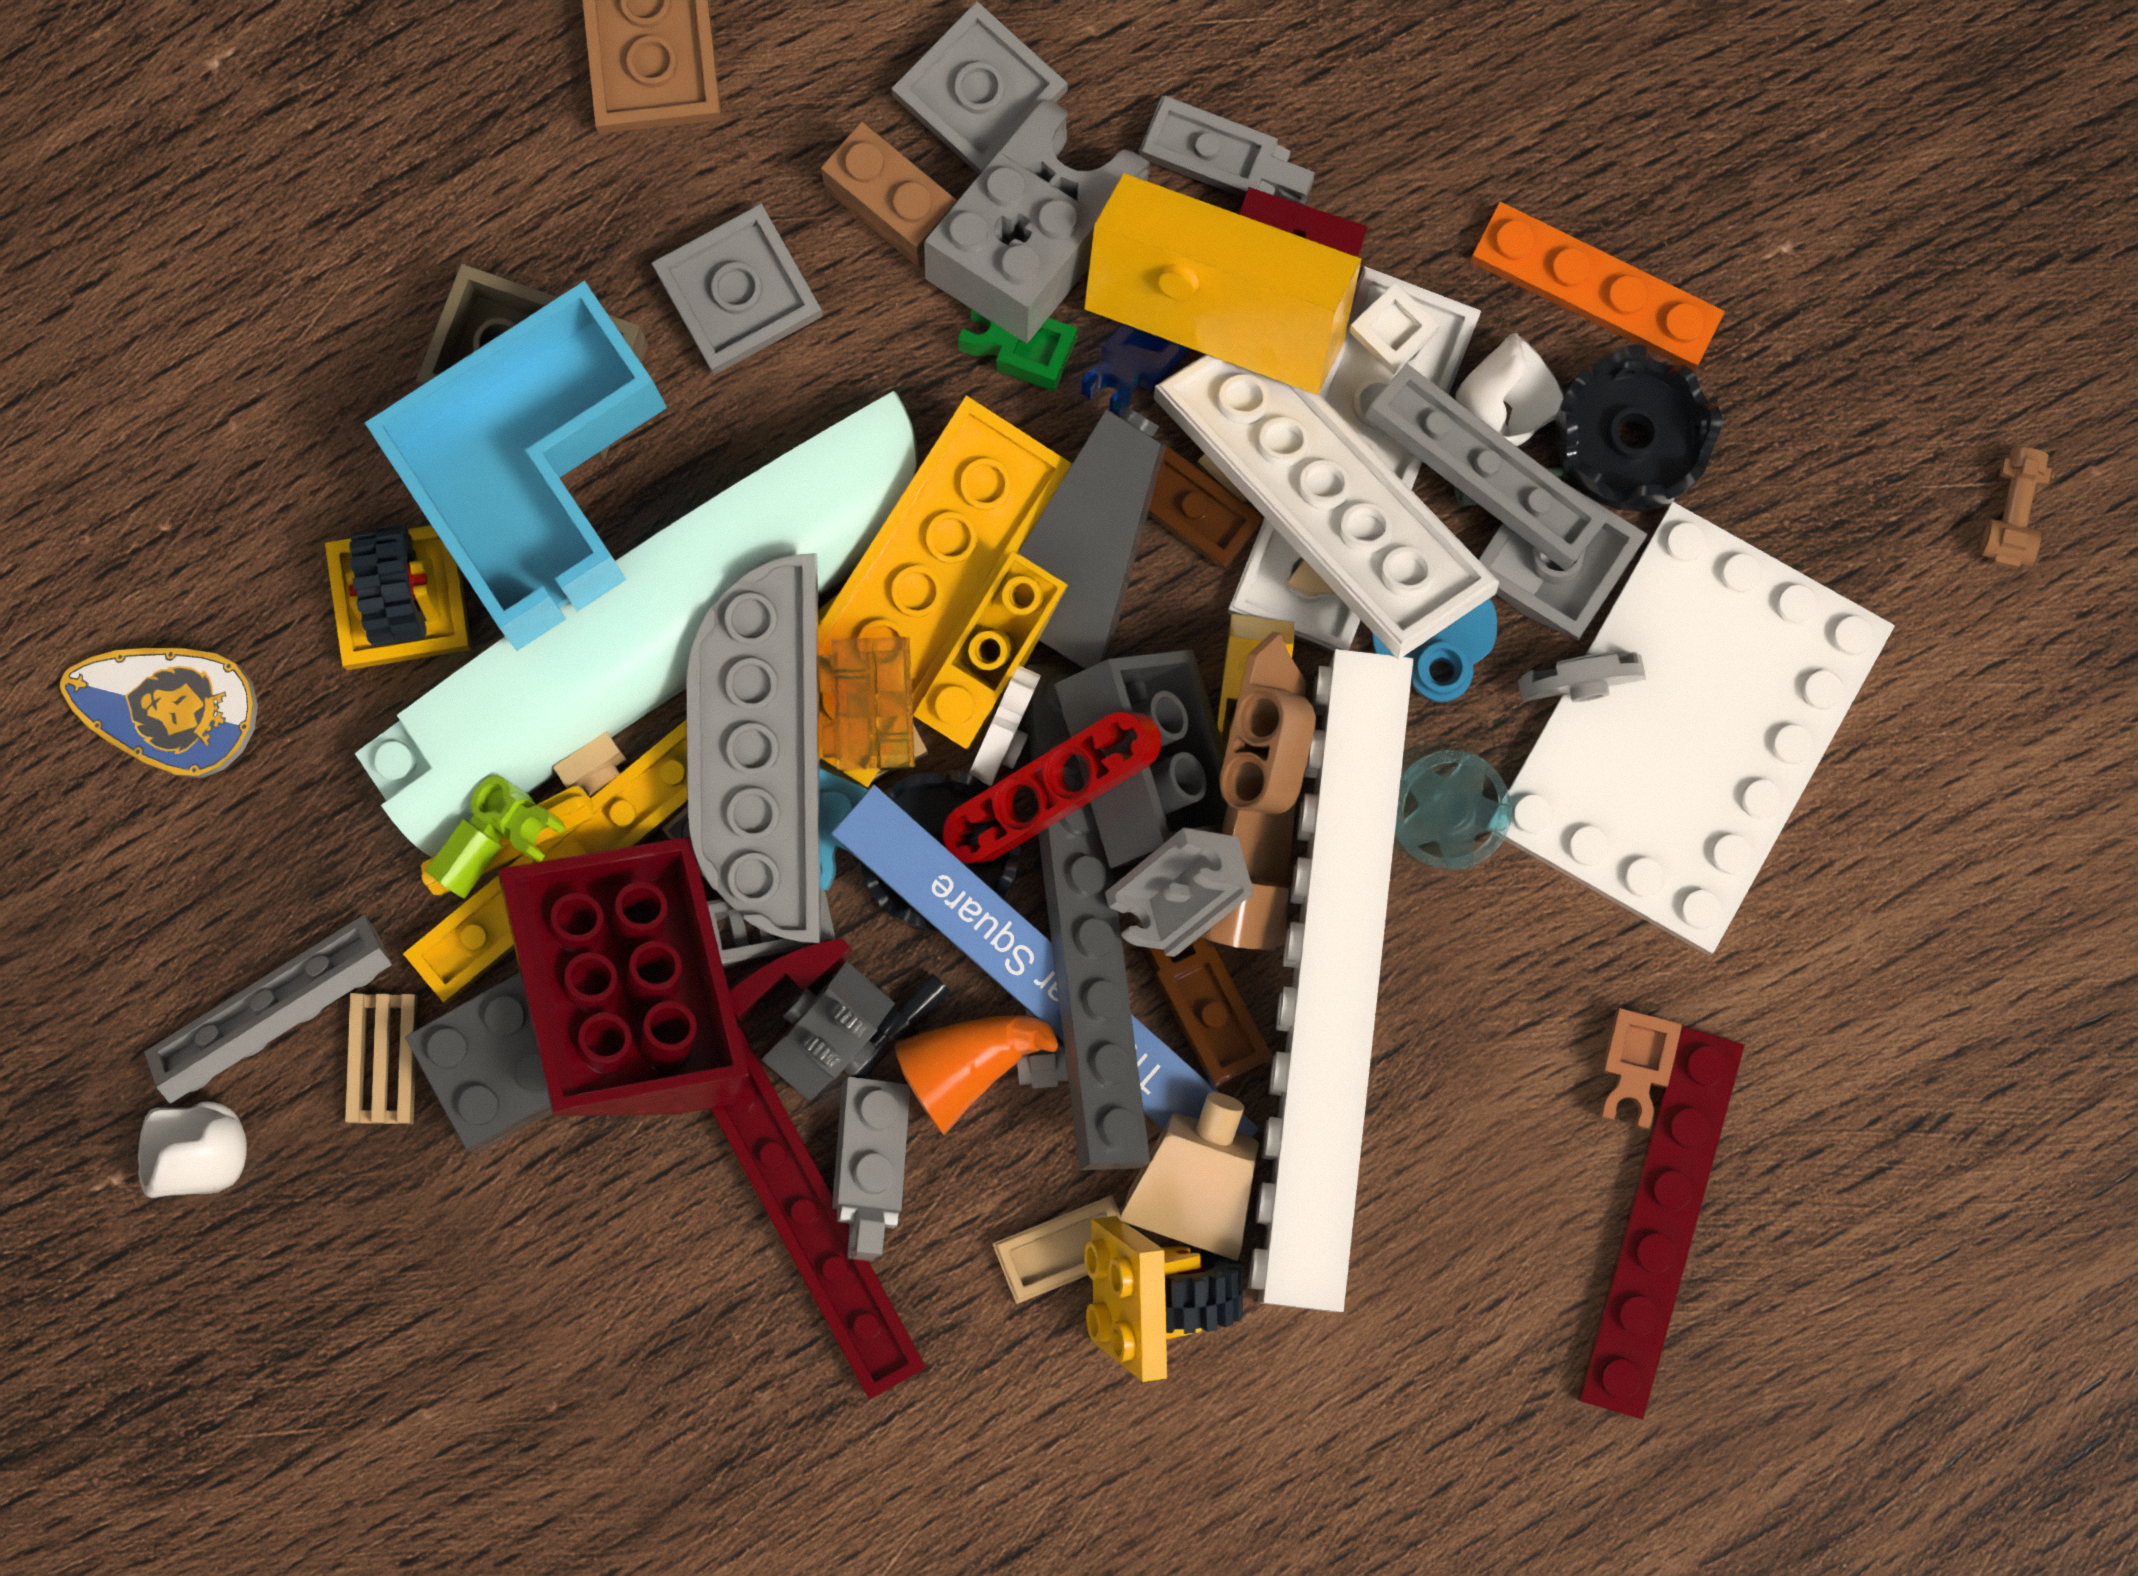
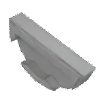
(1582, 677)

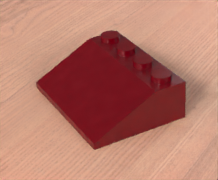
(625, 982)

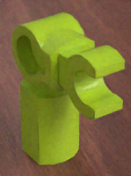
(497, 811)

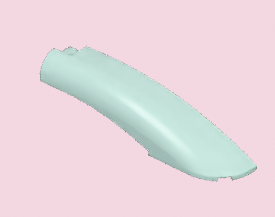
(633, 645)

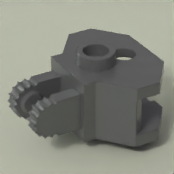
(827, 1031)

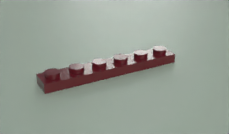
(804, 1218)
(1661, 1224)

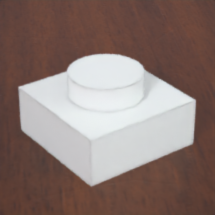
(1394, 328)

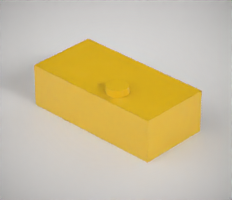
(1221, 283)

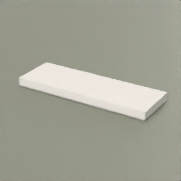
(1350, 390)
(1330, 500)

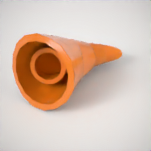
(962, 1060)

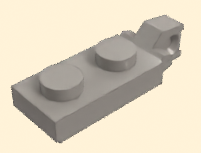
(1222, 153)
(870, 1161)

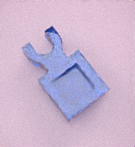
(1132, 360)

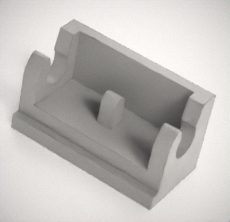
(1182, 889)

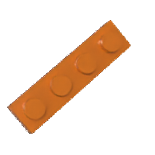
(1597, 286)

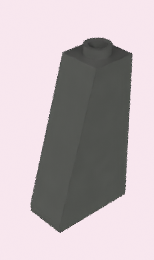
(1095, 532)

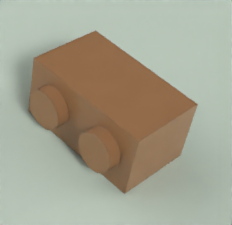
(886, 191)

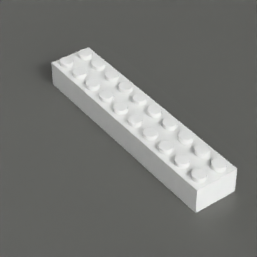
(1334, 982)

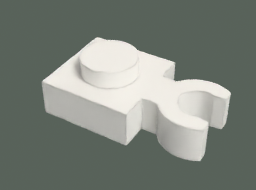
(1003, 740)

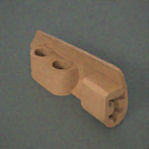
(1261, 786)

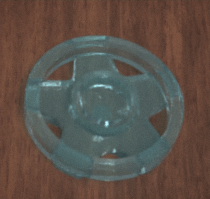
(1452, 810)

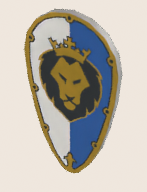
(166, 706)

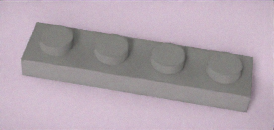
(1486, 466)
(267, 1009)

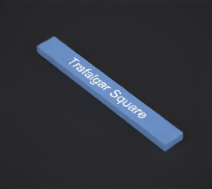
(1000, 940)

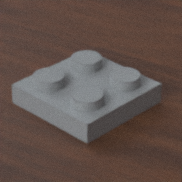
(977, 87)
(737, 289)

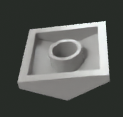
(1547, 591)

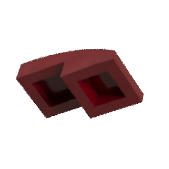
(804, 967)

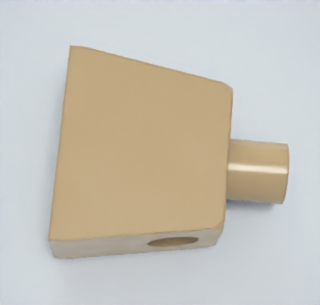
(1197, 1180)

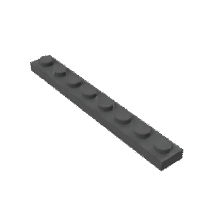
(1087, 960)

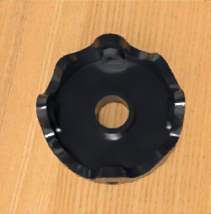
(1661, 400)
(929, 801)

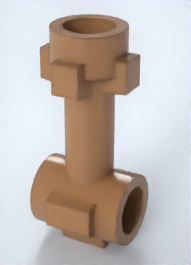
(2010, 540)

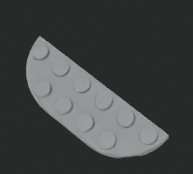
(759, 748)

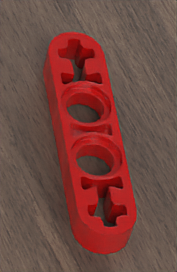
(1048, 782)

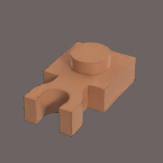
(1641, 1055)

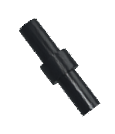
(902, 1021)

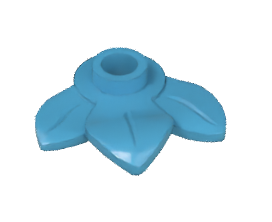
(1458, 646)

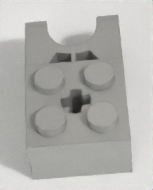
(1024, 226)

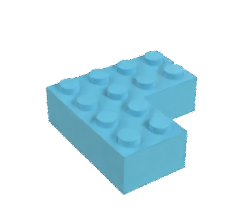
(489, 454)

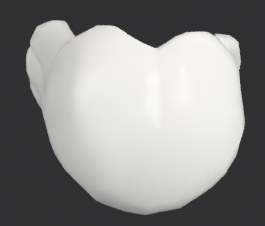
(1519, 378)
(190, 1150)

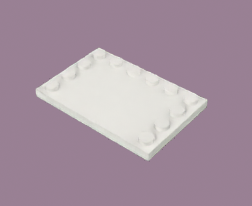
(1691, 774)

